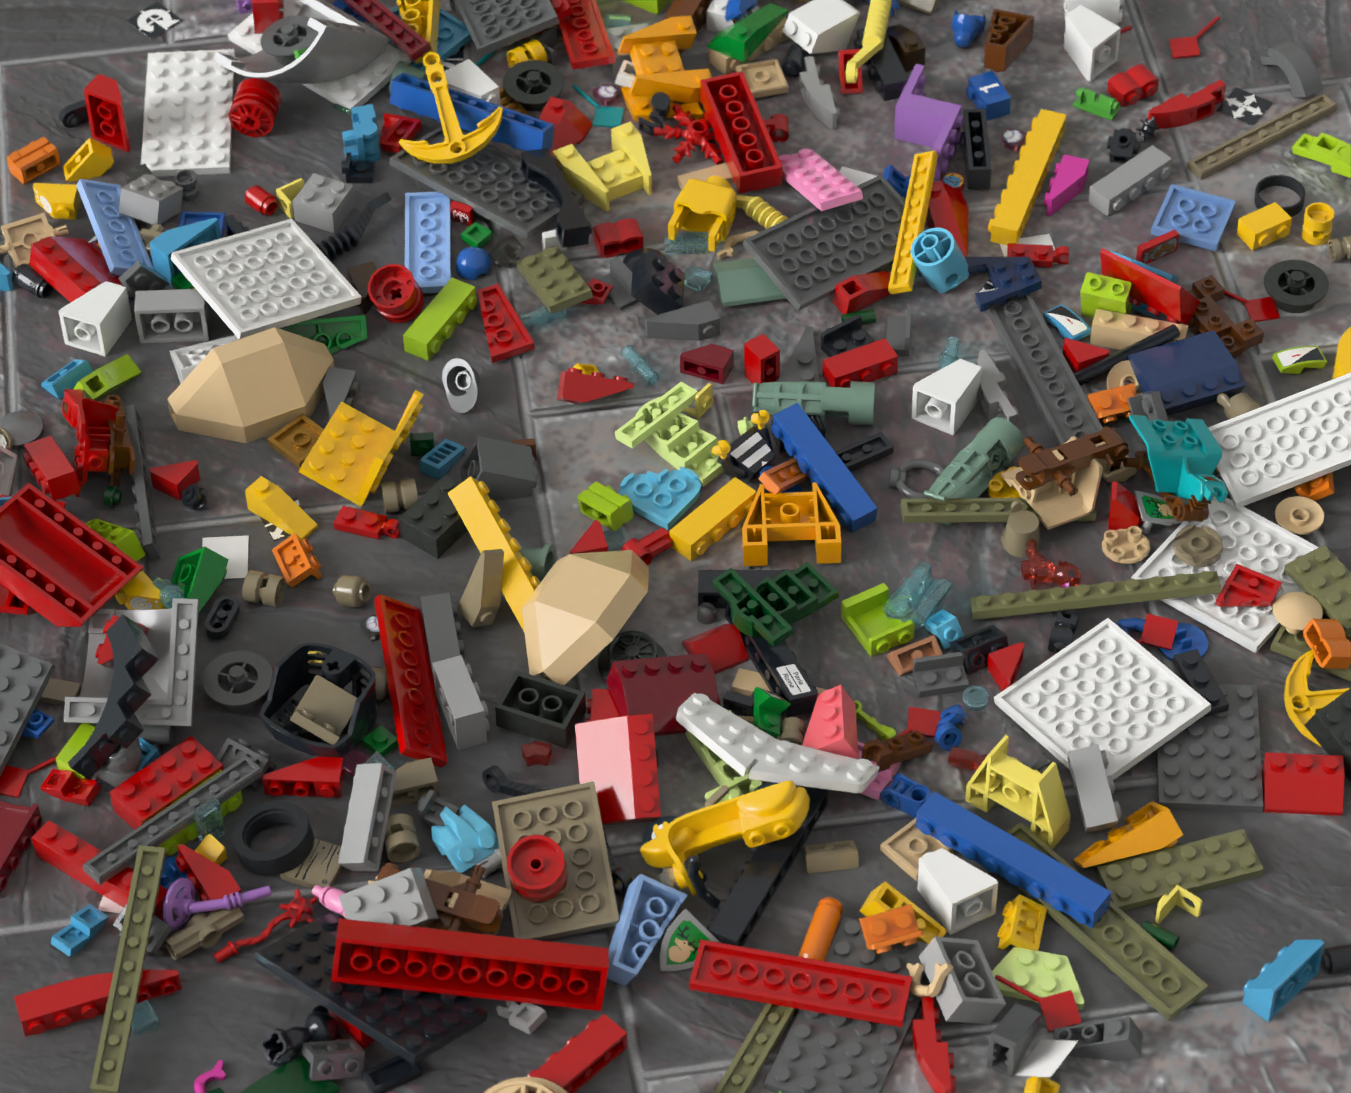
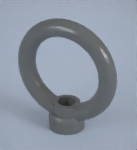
(897, 476)

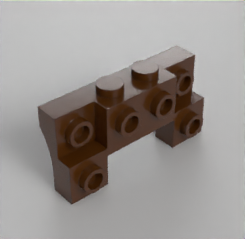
(1211, 317)

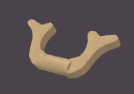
(733, 240)
(932, 989)

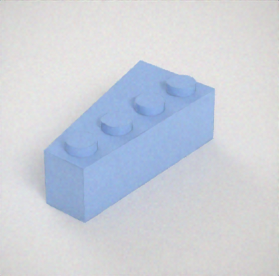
(642, 921)

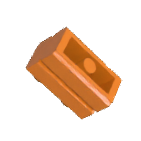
(33, 160)

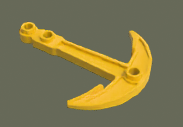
(454, 139)
(1297, 694)

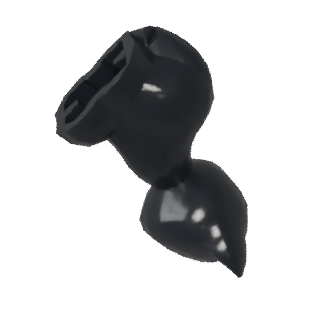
(283, 1045)

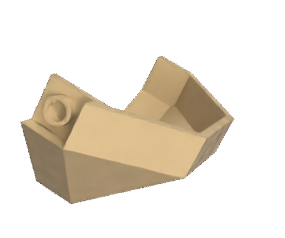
(252, 386)
(580, 610)

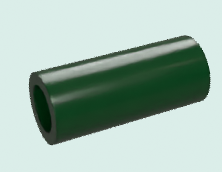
(867, 316)
(1162, 935)

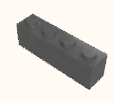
(440, 628)

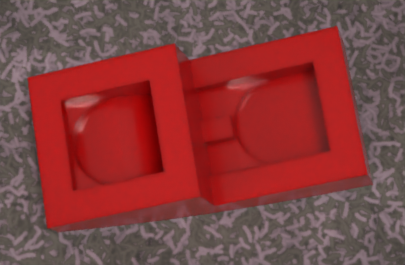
(69, 788)

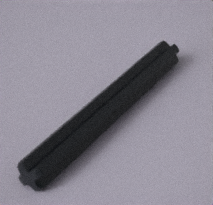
(1106, 364)

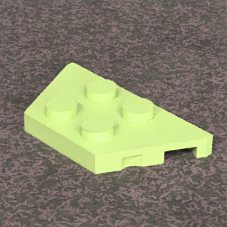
(1037, 973)

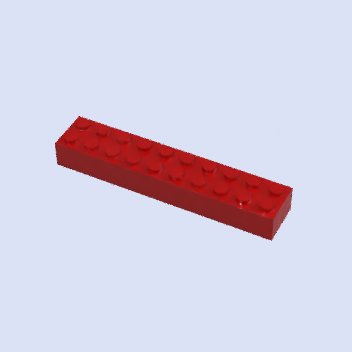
(470, 964)

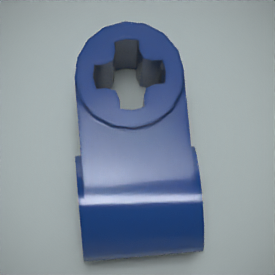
(906, 793)

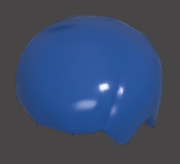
(473, 262)

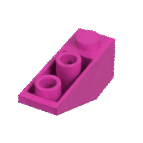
(1068, 183)

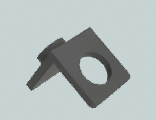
(548, 41)

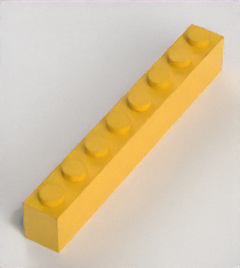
(1027, 177)
(492, 533)

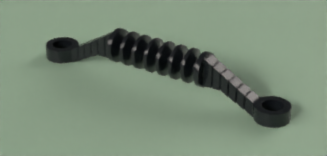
(351, 235)
(496, 782)

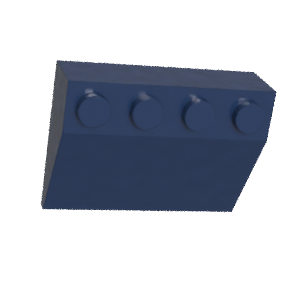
(1188, 372)

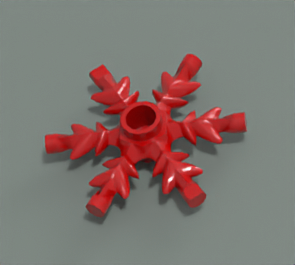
(696, 134)

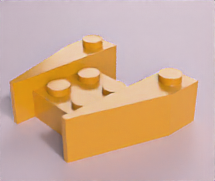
(659, 63)
(787, 519)

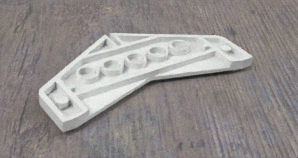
(772, 759)

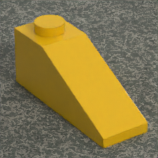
(278, 508)
(888, 898)

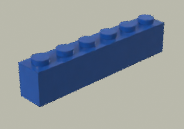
(824, 467)

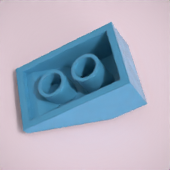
(178, 239)

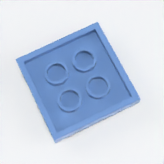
(1195, 216)

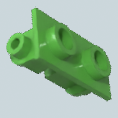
(1102, 106)

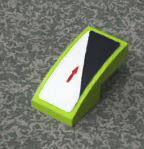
(1296, 358)

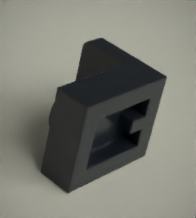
(358, 171)
(739, 704)

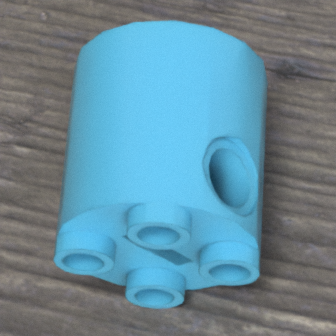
(939, 259)

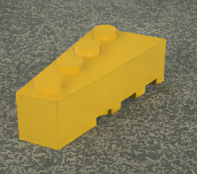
(423, 19)

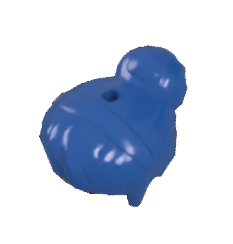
(967, 28)

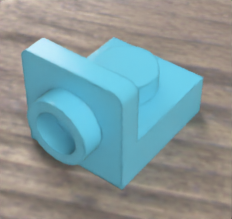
(945, 627)

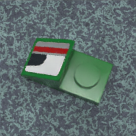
(768, 711)

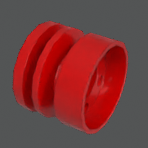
(255, 107)
(395, 293)

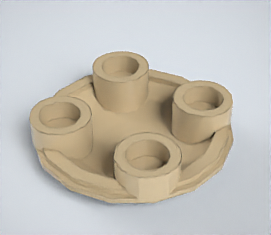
(1126, 545)
(1296, 610)

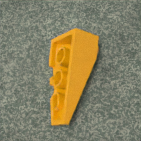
(1145, 831)

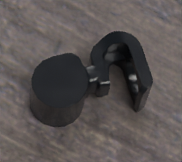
(659, 110)
(1064, 629)

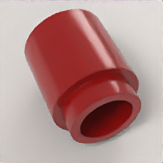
(261, 200)

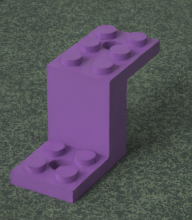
(928, 121)

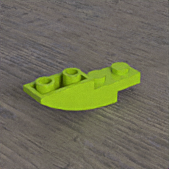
(1326, 150)

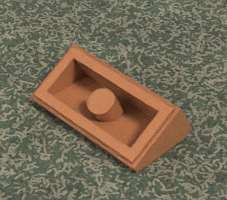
(903, 658)

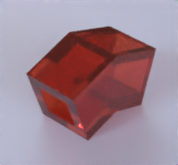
(536, 753)

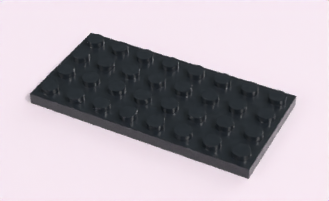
(400, 1019)

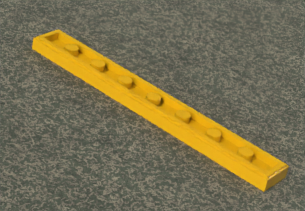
(912, 221)

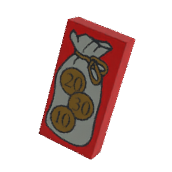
(1158, 247)

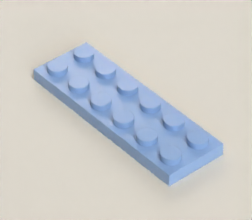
(114, 231)
(428, 239)

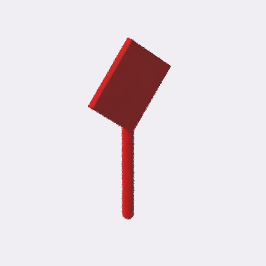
(1188, 46)
(1258, 309)
(1158, 631)
(923, 721)
(14, 778)
(1058, 1009)

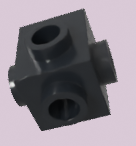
(1123, 145)

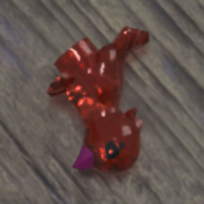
(1042, 570)

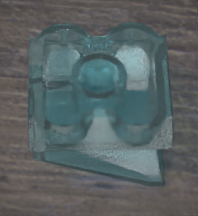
(917, 596)

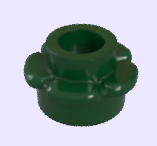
(112, 496)

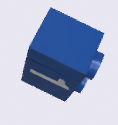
(989, 94)

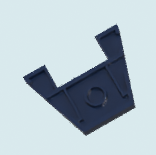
(1008, 275)

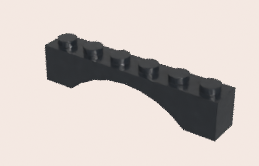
(541, 171)

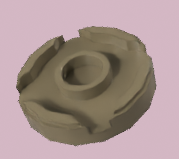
(1198, 546)

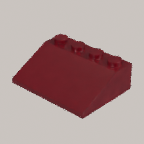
(661, 687)

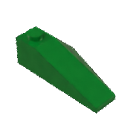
(747, 34)
(333, 332)
(199, 574)

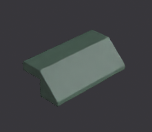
(744, 283)

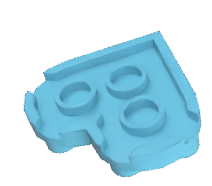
(662, 496)

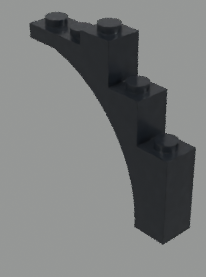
(118, 723)

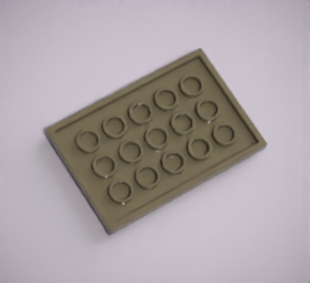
(575, 823)

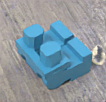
(363, 136)

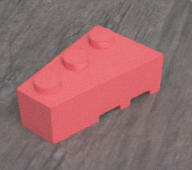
(833, 724)

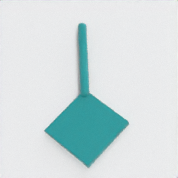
(604, 116)

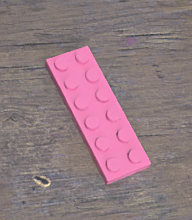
(818, 180)

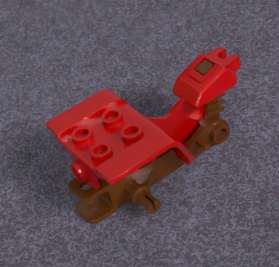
(100, 436)

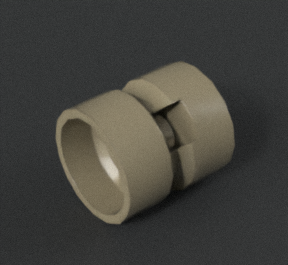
(398, 495)
(268, 589)
(401, 839)

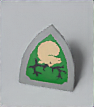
(1153, 510)
(682, 942)

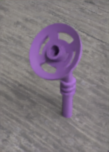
(186, 905)

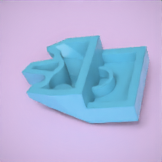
(464, 838)

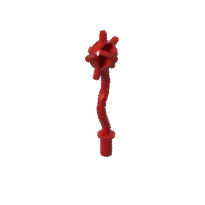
(298, 909)

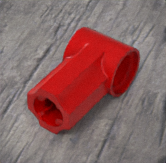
(778, 127)
(649, 545)

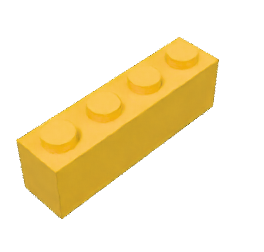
(712, 519)

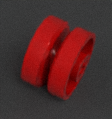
(537, 868)

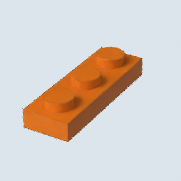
(783, 477)

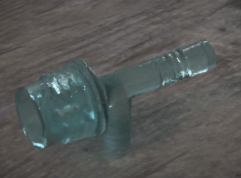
(168, 591)

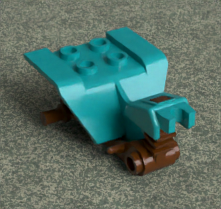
(1180, 464)

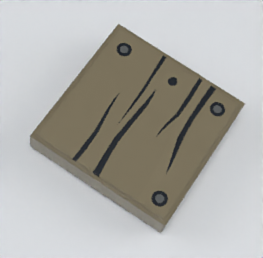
(318, 868)

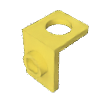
(287, 194)
(703, 402)
(1177, 897)

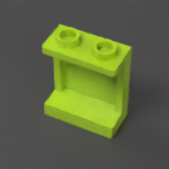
(1104, 294)
(869, 623)

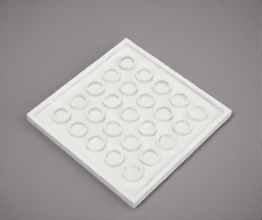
(266, 278)
(1247, 542)
(1103, 694)

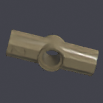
(203, 931)

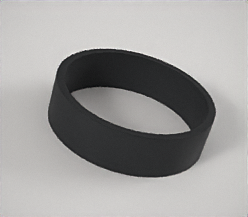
(1283, 181)

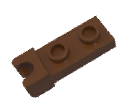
(896, 749)

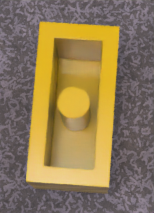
(1264, 226)

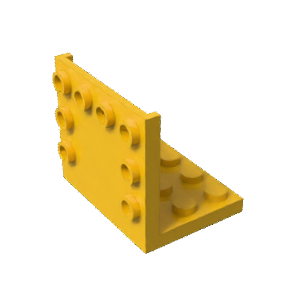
(357, 450)

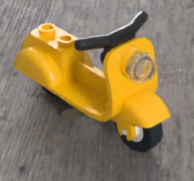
(757, 817)

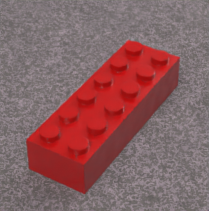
(741, 132)

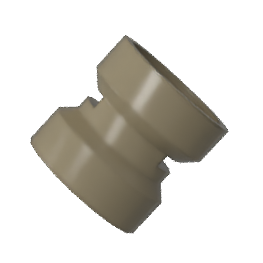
(1339, 249)
(793, 730)

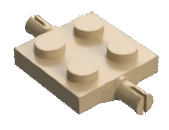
(23, 233)

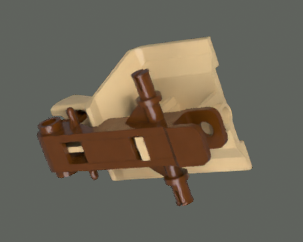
(1066, 478)
(461, 900)

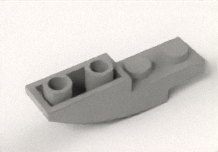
(817, 95)
(992, 393)

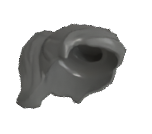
(121, 765)

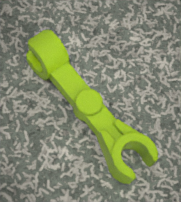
(883, 731)

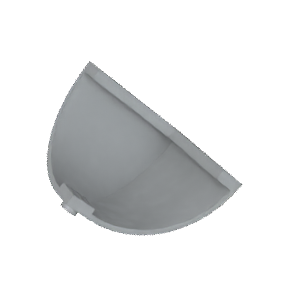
(338, 50)
(169, 680)

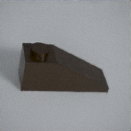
(907, 46)

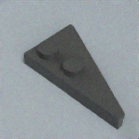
(803, 361)

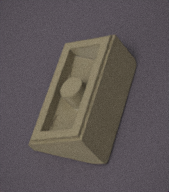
(831, 856)

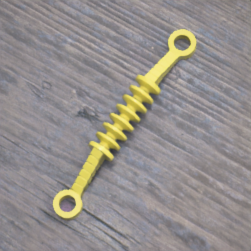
(873, 37)
(759, 210)

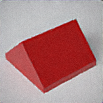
(721, 645)

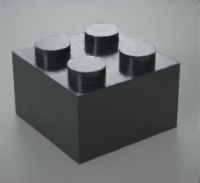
(657, 283)

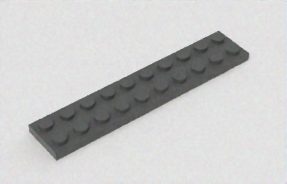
(1044, 369)

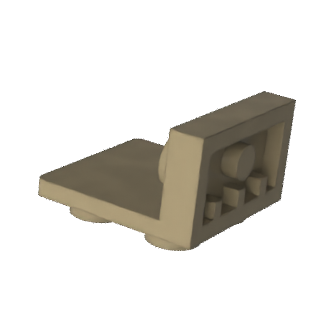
(324, 709)

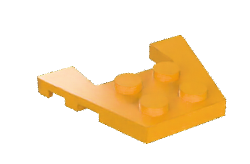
(641, 106)

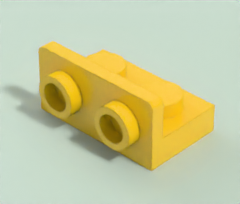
(1022, 924)

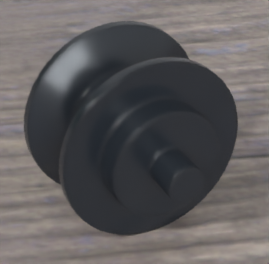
(1148, 129)
(194, 497)

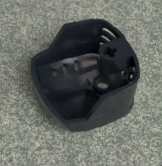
(290, 683)

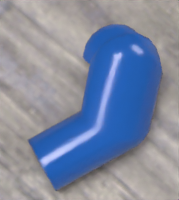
(1131, 623)

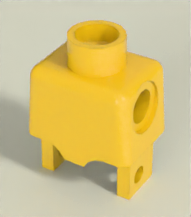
(704, 208)

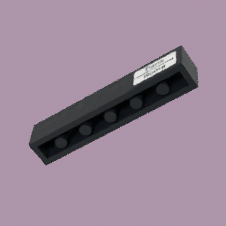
(780, 672)

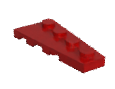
(502, 326)

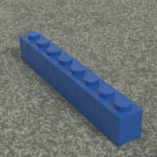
(515, 127)
(1013, 860)

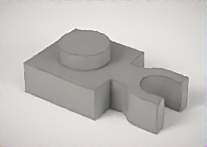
(524, 1017)

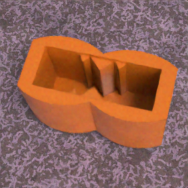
(1328, 643)

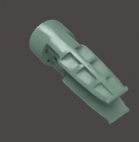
(818, 399)
(976, 464)

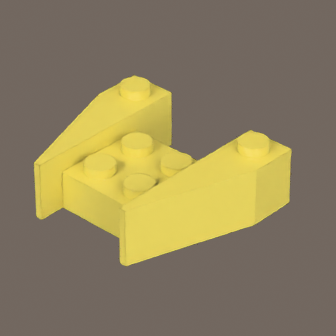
(610, 174)
(1022, 791)

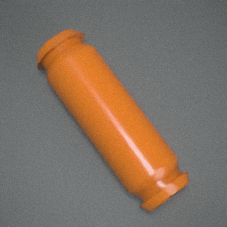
(822, 929)

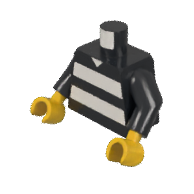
(747, 453)

